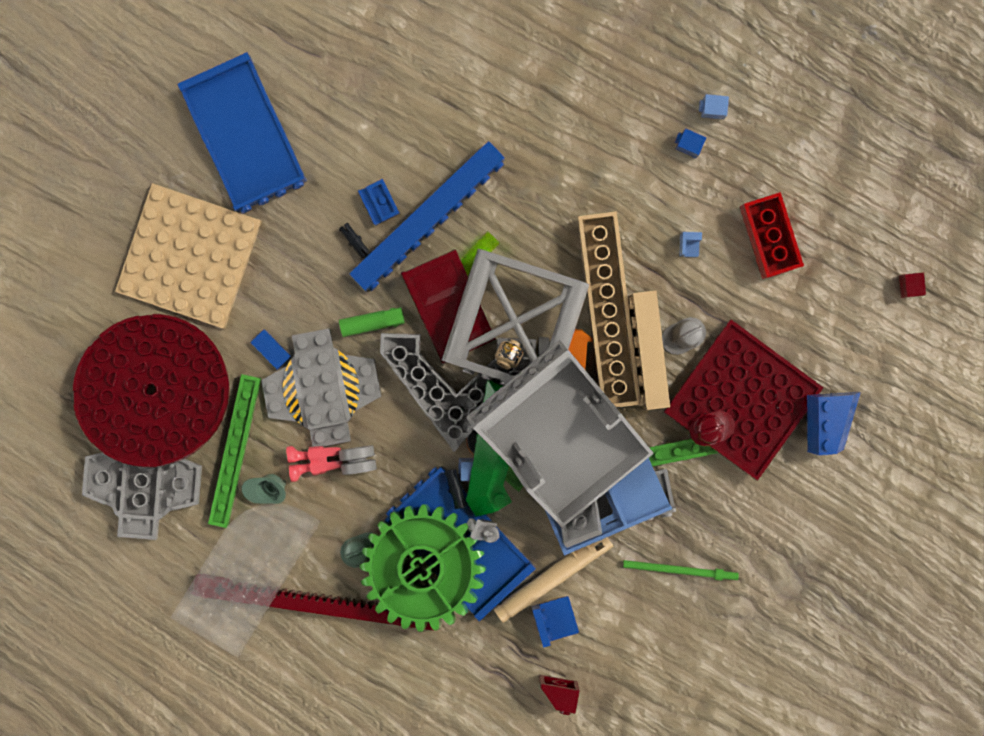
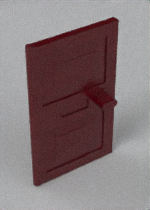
(437, 293)

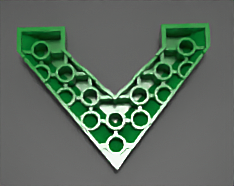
(488, 473)

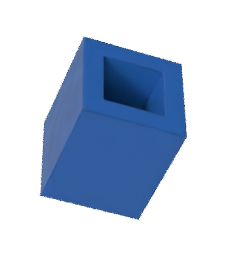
(689, 143)

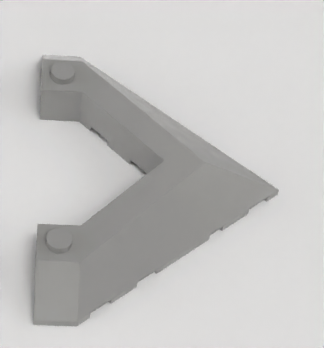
(432, 392)

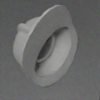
(683, 336)

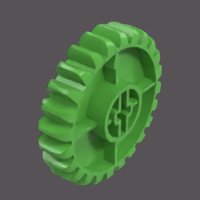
(391, 579)

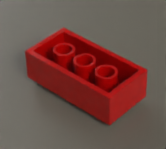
(771, 235)

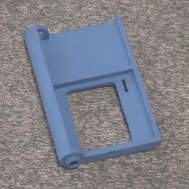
(632, 501)

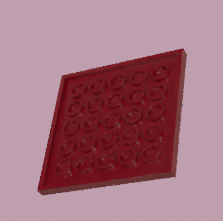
(754, 387)

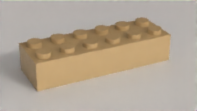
(649, 350)

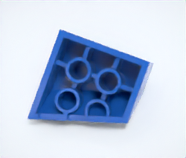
(829, 421)

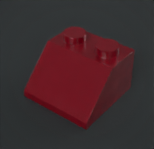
(561, 693)

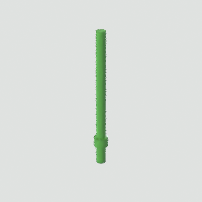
(717, 574)

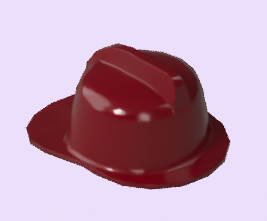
(712, 428)

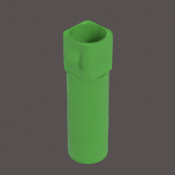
(371, 322)

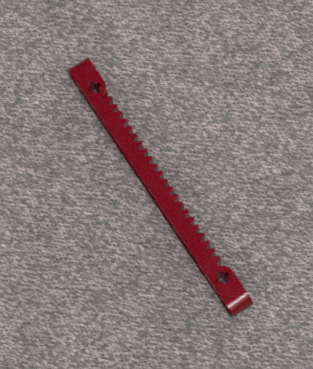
(333, 607)

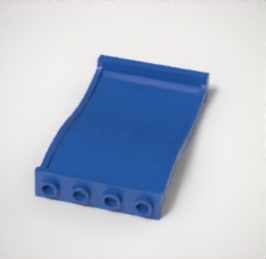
(242, 133)
(503, 560)

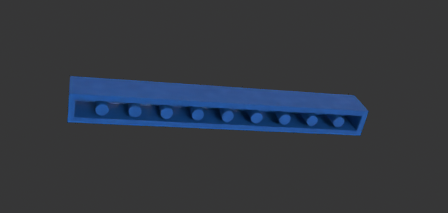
(427, 216)

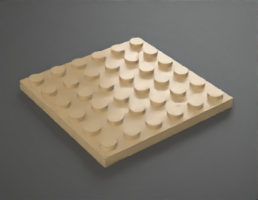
(188, 256)

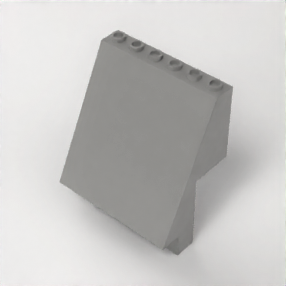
(559, 434)

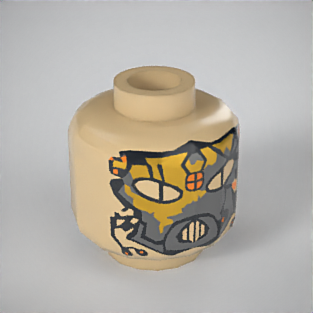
(509, 354)

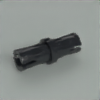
(355, 241)
(455, 489)

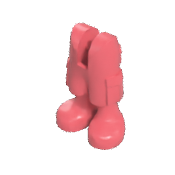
(318, 461)

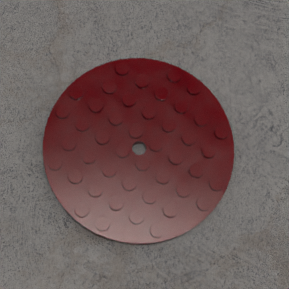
(158, 427)

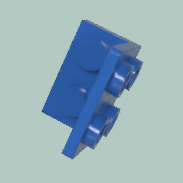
(555, 620)

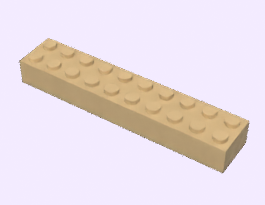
(608, 308)

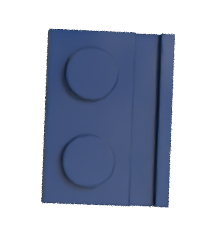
(378, 202)

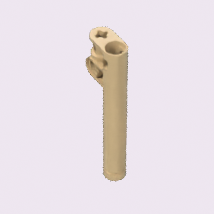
(550, 579)

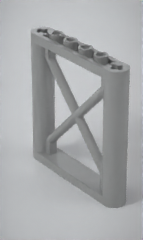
(484, 269)

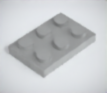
(583, 526)

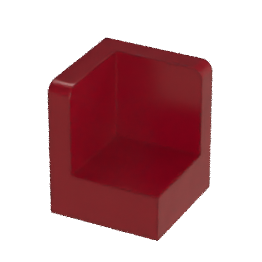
(912, 285)

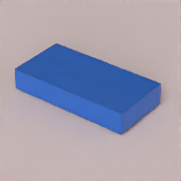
(271, 349)

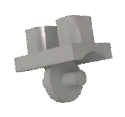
(483, 530)

